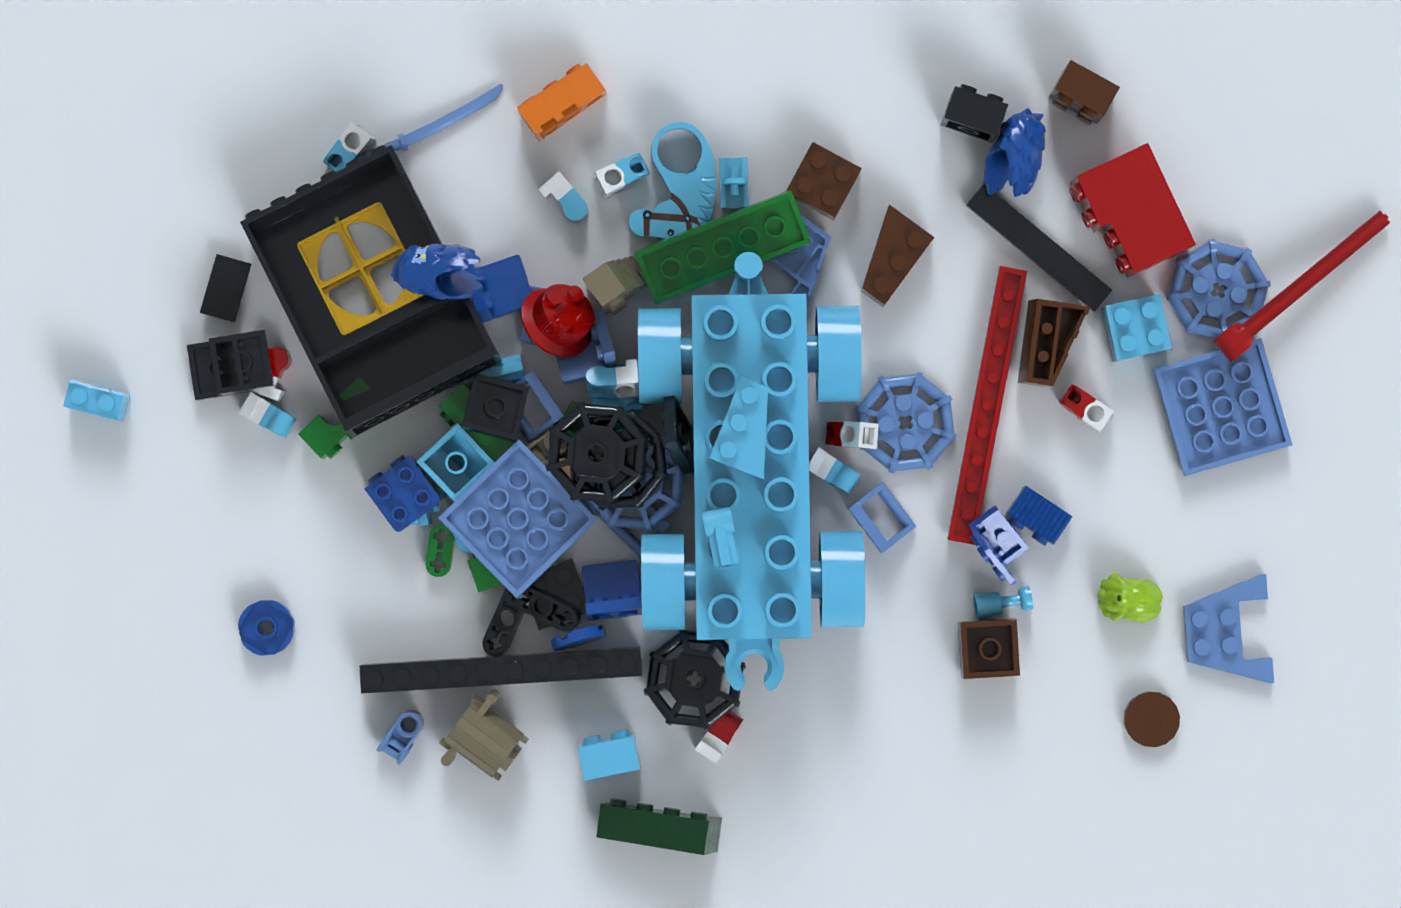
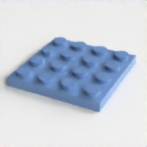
(1222, 408)
(517, 519)

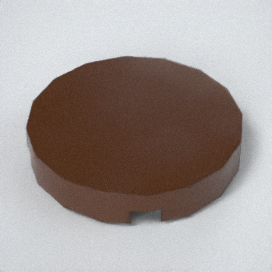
(1151, 719)

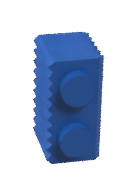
(1038, 515)

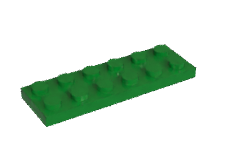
(712, 248)

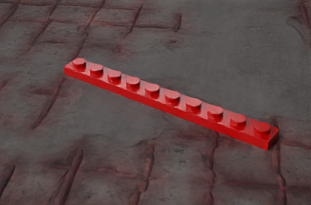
(987, 403)

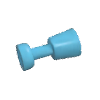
(991, 603)

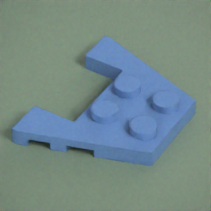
(805, 261)
(1215, 631)

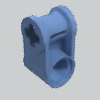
(400, 740)

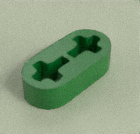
(432, 551)

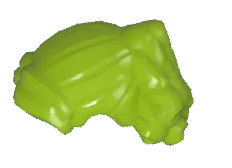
(1129, 599)

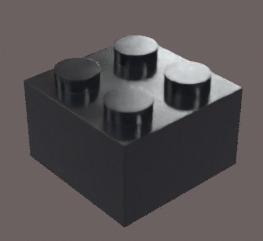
(974, 113)

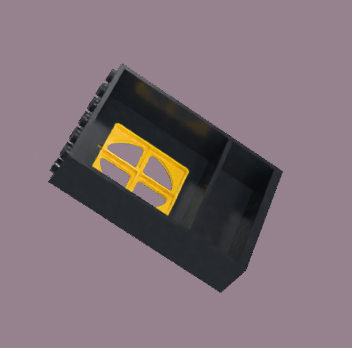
(402, 348)

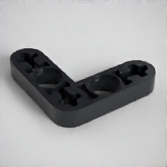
(518, 609)

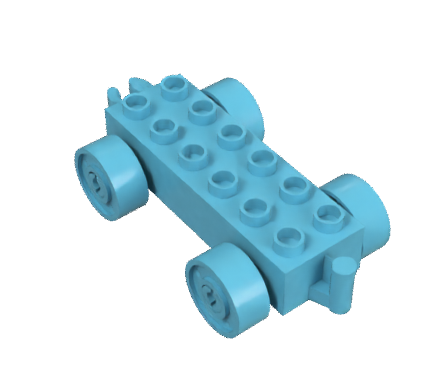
(774, 581)

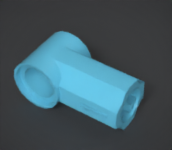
(508, 370)
(720, 530)

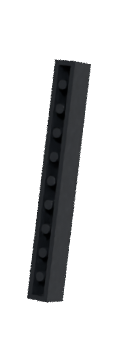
(501, 670)

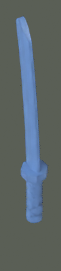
(443, 122)

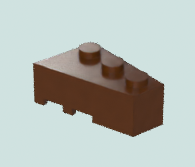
(894, 255)
(1047, 339)

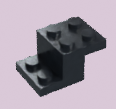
(230, 365)

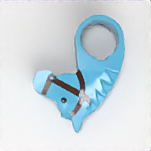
(690, 193)

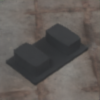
(225, 288)

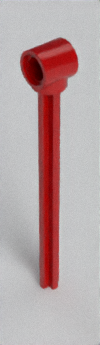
(1239, 337)

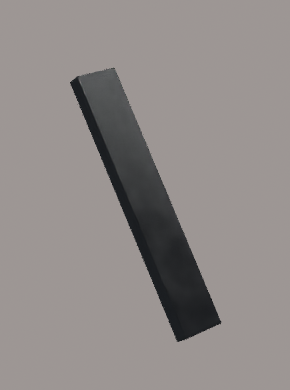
(1039, 248)

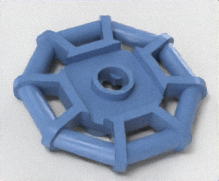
(1202, 286)
(921, 420)
(648, 522)

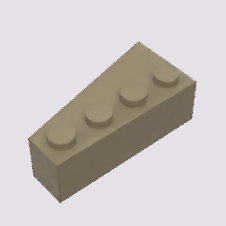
(615, 283)

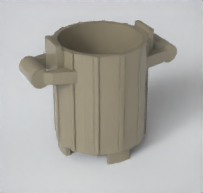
(483, 737)

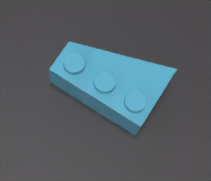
(744, 430)

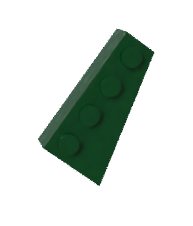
(659, 828)

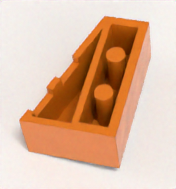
(561, 101)

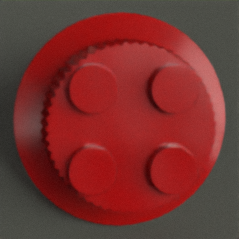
(558, 319)

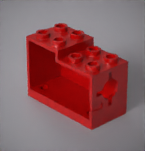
(1134, 209)

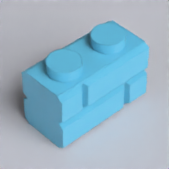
(96, 400)

